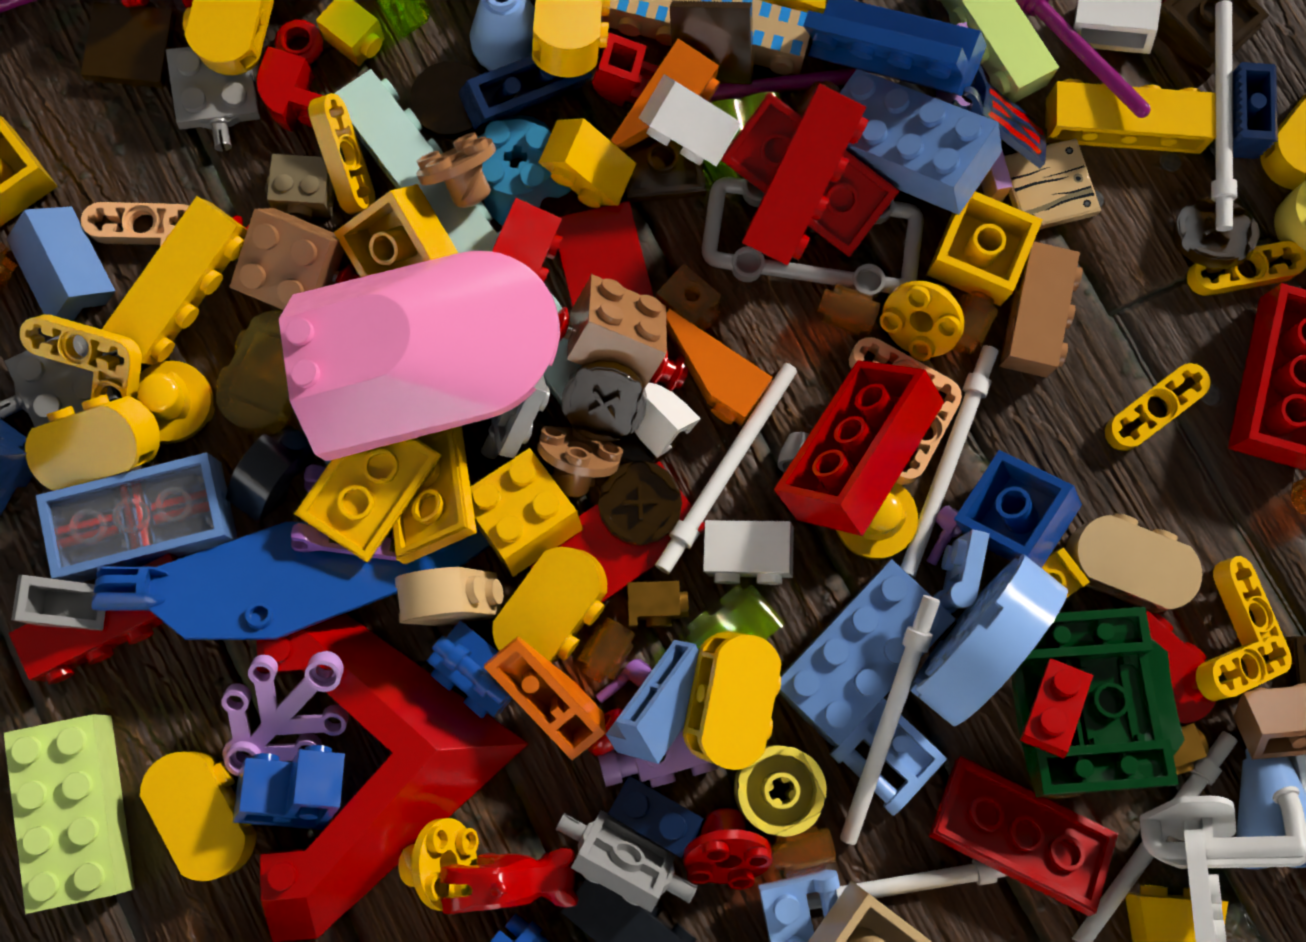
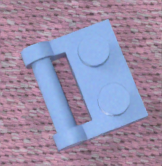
(964, 570)
(908, 755)
(787, 905)

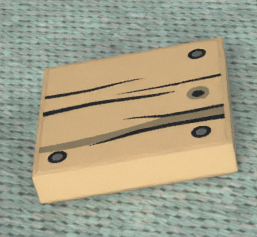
(1056, 191)

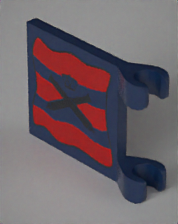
(1015, 125)

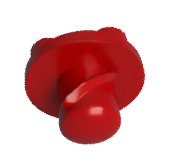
(727, 852)

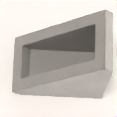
(55, 603)

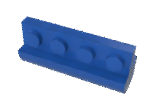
(896, 45)

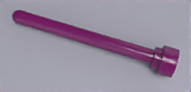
(1087, 55)
(781, 84)

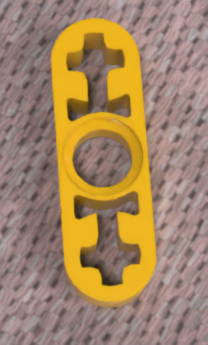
(335, 131)
(1261, 257)
(1174, 403)

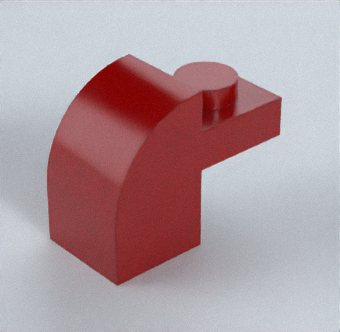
(621, 70)
(285, 87)

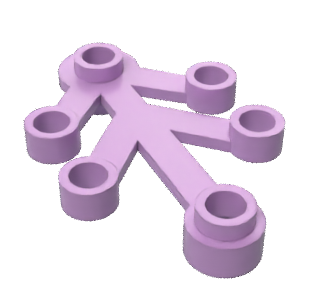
(280, 718)

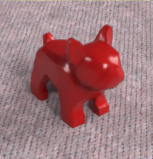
(512, 881)

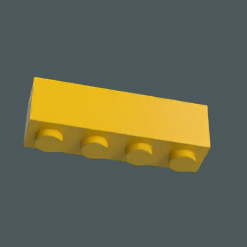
(1097, 117)
(178, 280)

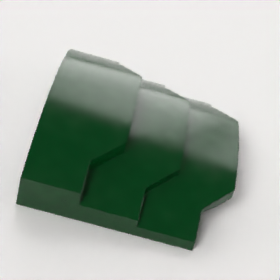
(1129, 713)

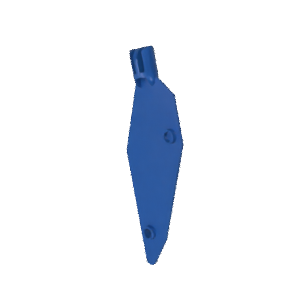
(261, 585)

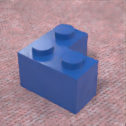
(290, 793)

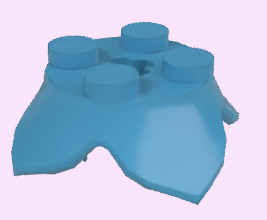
(523, 139)

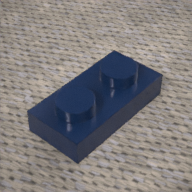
(656, 816)

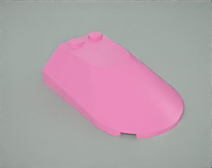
(416, 350)

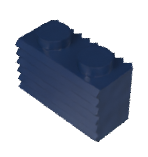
(1254, 109)

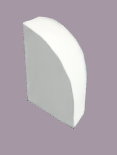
(664, 419)

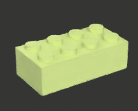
(68, 812)

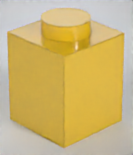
(351, 30)

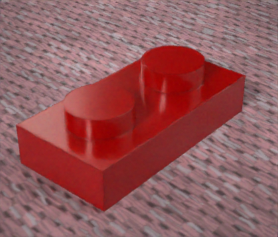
(1056, 708)

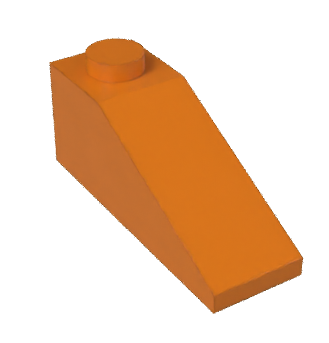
(685, 67)
(723, 376)
(548, 697)

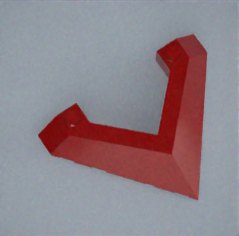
(435, 766)

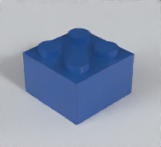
(1019, 508)

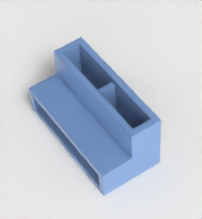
(59, 262)
(658, 707)

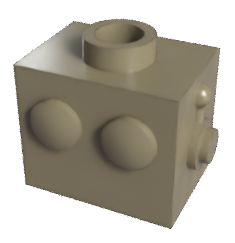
(300, 186)

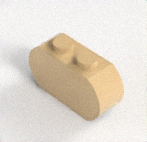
(1136, 563)
(448, 596)

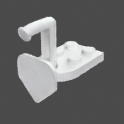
(1208, 829)

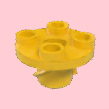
(923, 319)
(177, 398)
(889, 530)
(438, 845)

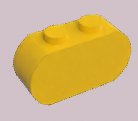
(227, 33)
(569, 35)
(1287, 157)
(92, 442)
(553, 603)
(732, 699)
(194, 812)

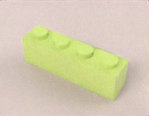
(1014, 51)

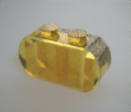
(254, 385)

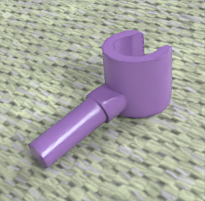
(945, 520)
(635, 671)

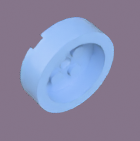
(989, 640)

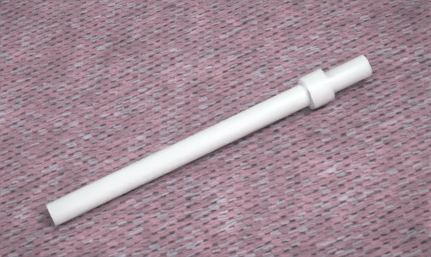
(1224, 187)
(975, 388)
(686, 531)
(916, 641)
(1205, 773)
(921, 881)

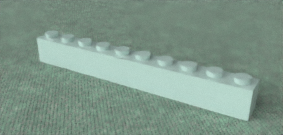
(396, 145)

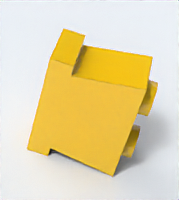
(1161, 916)

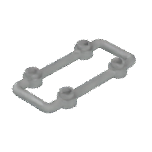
(750, 264)

